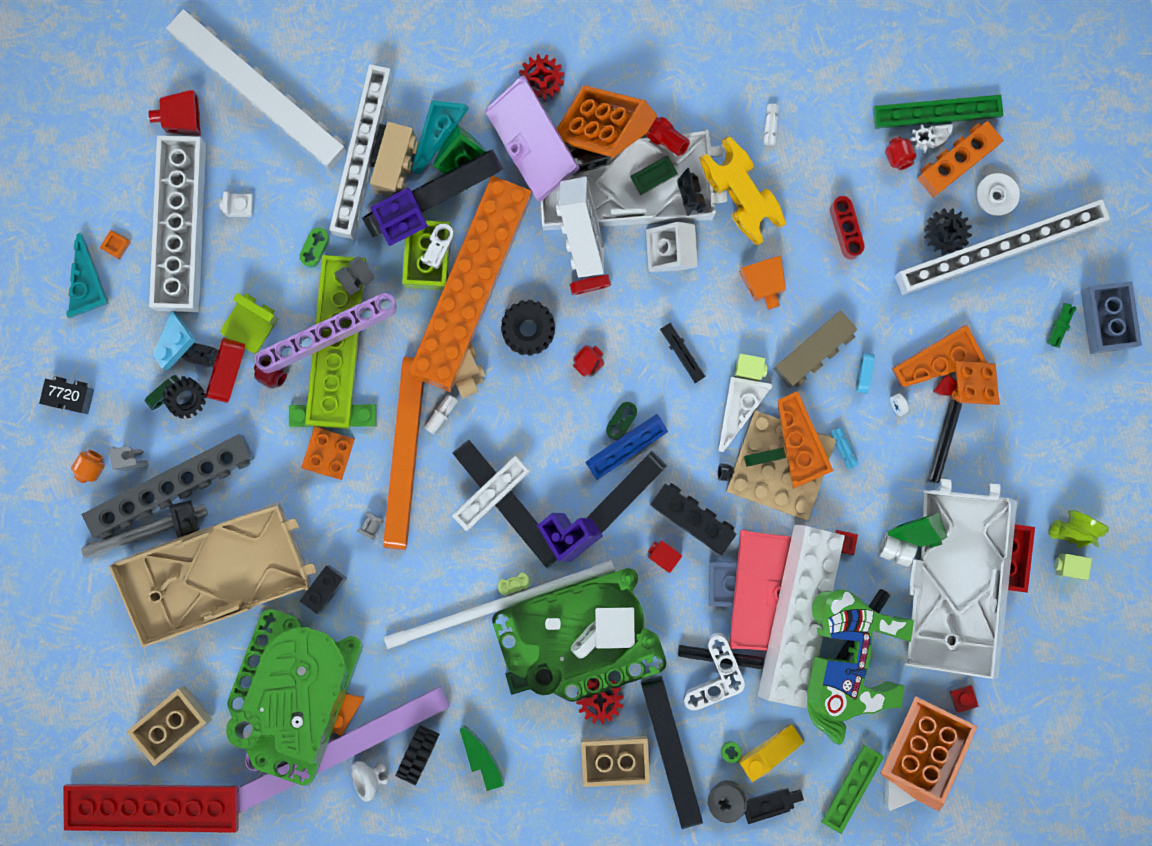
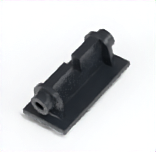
(688, 185)

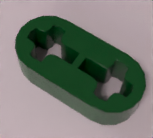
(155, 399)
(625, 423)
(764, 457)

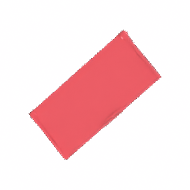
(757, 588)

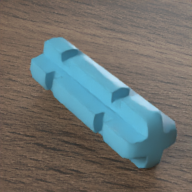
(844, 448)

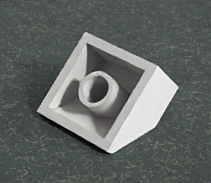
(671, 247)

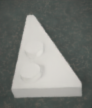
(740, 404)

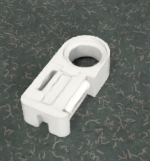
(438, 248)

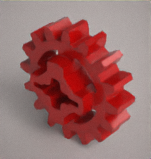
(548, 75)
(610, 698)

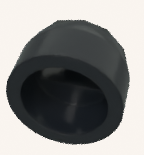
(725, 472)

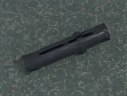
(687, 360)

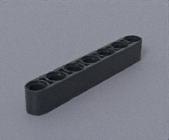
(447, 185)
(509, 505)
(671, 752)

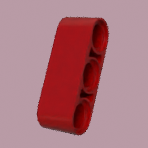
(849, 217)
(225, 370)

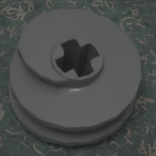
(717, 802)

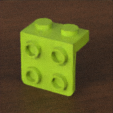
(249, 323)

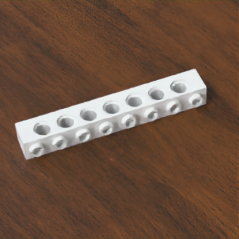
(358, 160)

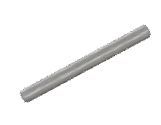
(135, 534)

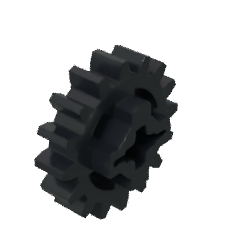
(950, 222)

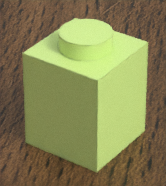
(750, 367)
(1073, 566)

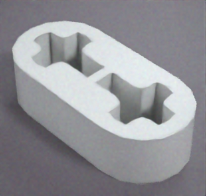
(585, 642)

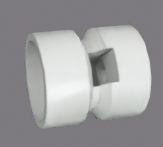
(900, 550)

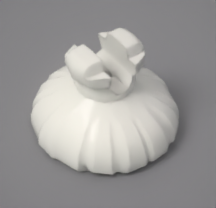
(366, 779)

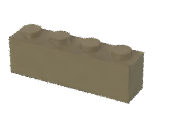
(815, 349)

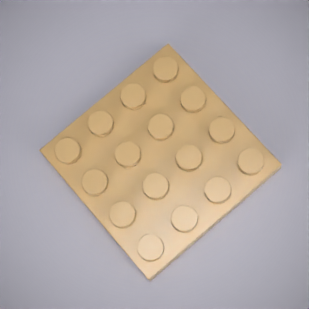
(771, 481)

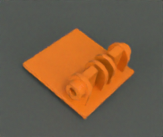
(976, 383)
(327, 453)

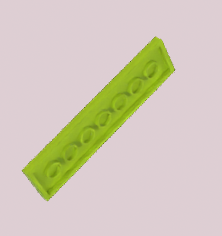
(334, 366)

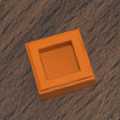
(115, 244)

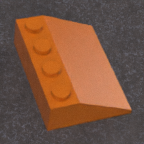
(605, 121)
(928, 753)

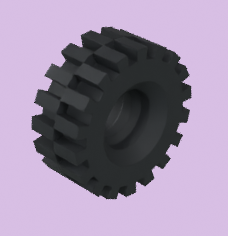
(528, 311)
(417, 755)

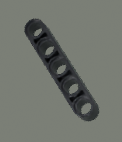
(627, 491)

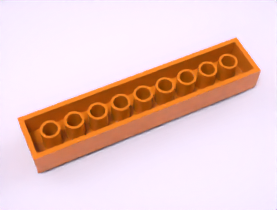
(470, 284)

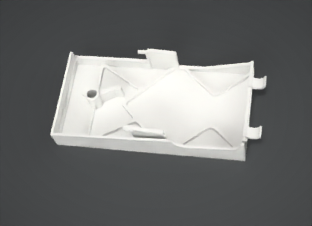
(617, 198)
(963, 584)

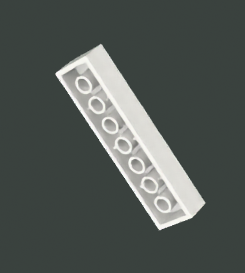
(177, 224)
(794, 636)

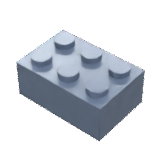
(1111, 317)

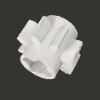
(922, 133)

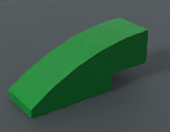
(481, 759)

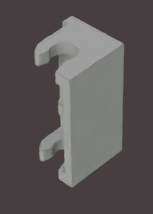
(124, 458)

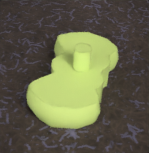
(514, 584)

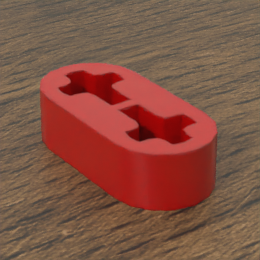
(590, 284)

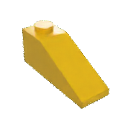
(770, 753)

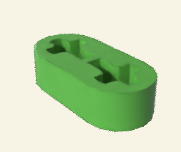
(310, 245)

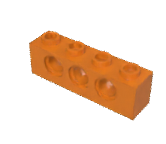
(987, 139)

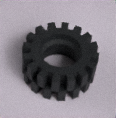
(192, 405)

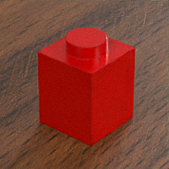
(664, 555)

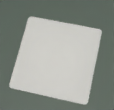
(615, 628)

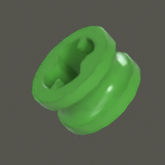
(735, 758)

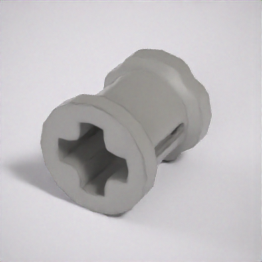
(370, 525)

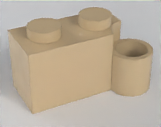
(469, 375)

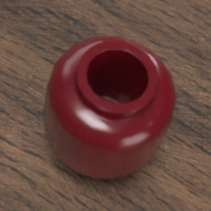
(272, 379)

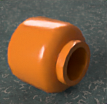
(88, 466)

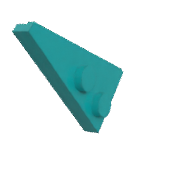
(439, 124)
(86, 288)

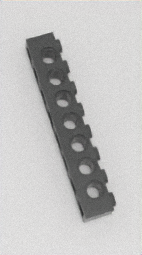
(97, 517)

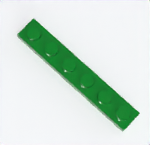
(938, 111)

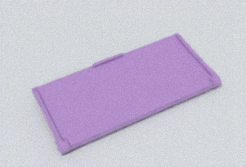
(531, 139)

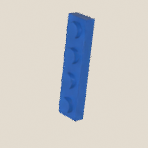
(626, 446)

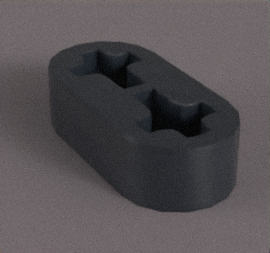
(202, 349)

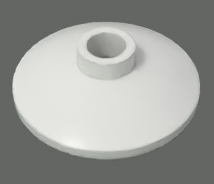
(1004, 187)

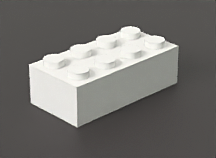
(581, 227)

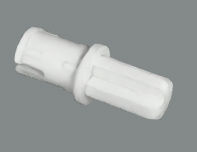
(441, 414)

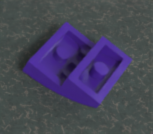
(399, 216)

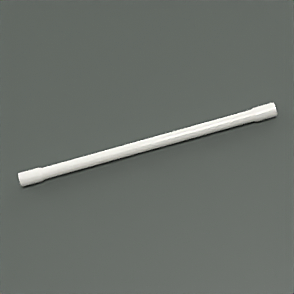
(404, 636)

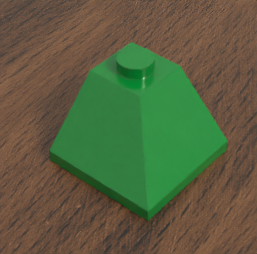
(457, 149)
(921, 532)

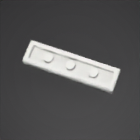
(491, 493)

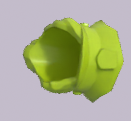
(1079, 529)

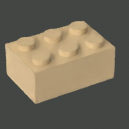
(394, 160)
(169, 725)
(615, 761)

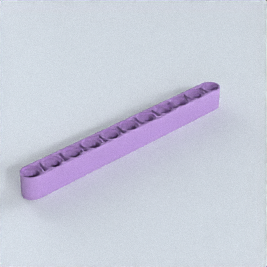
(348, 745)

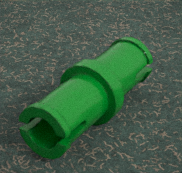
(1061, 325)

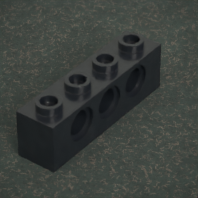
(717, 543)

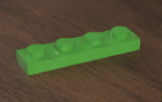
(361, 415)
(852, 789)

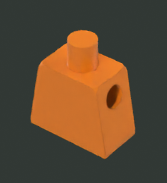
(765, 280)

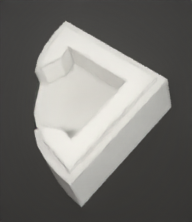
(943, 133)

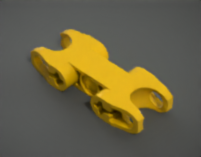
(734, 179)

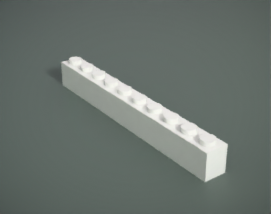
(256, 89)
(1002, 247)

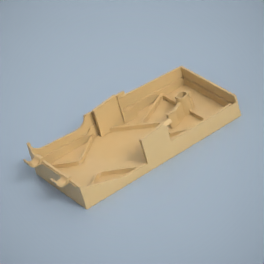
(211, 574)

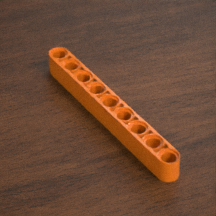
(403, 459)

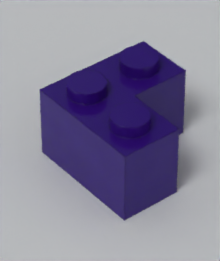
(568, 539)

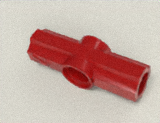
(664, 134)

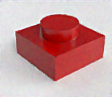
(964, 698)

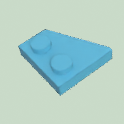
(173, 342)

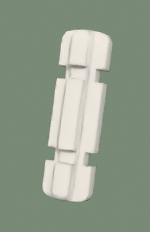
(771, 124)

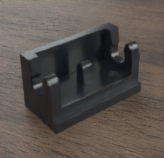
(589, 160)

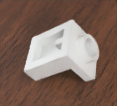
(237, 204)

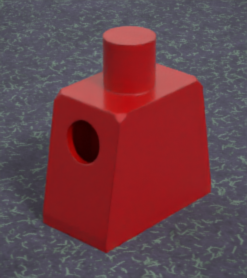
(178, 114)

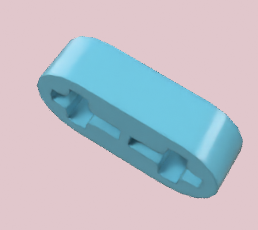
(865, 373)

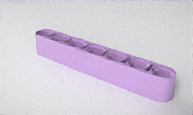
(315, 332)

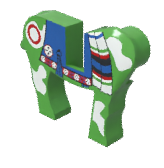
(836, 684)

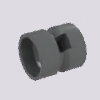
(354, 275)

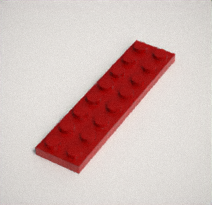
(150, 808)

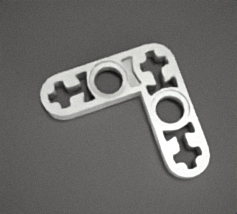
(722, 682)

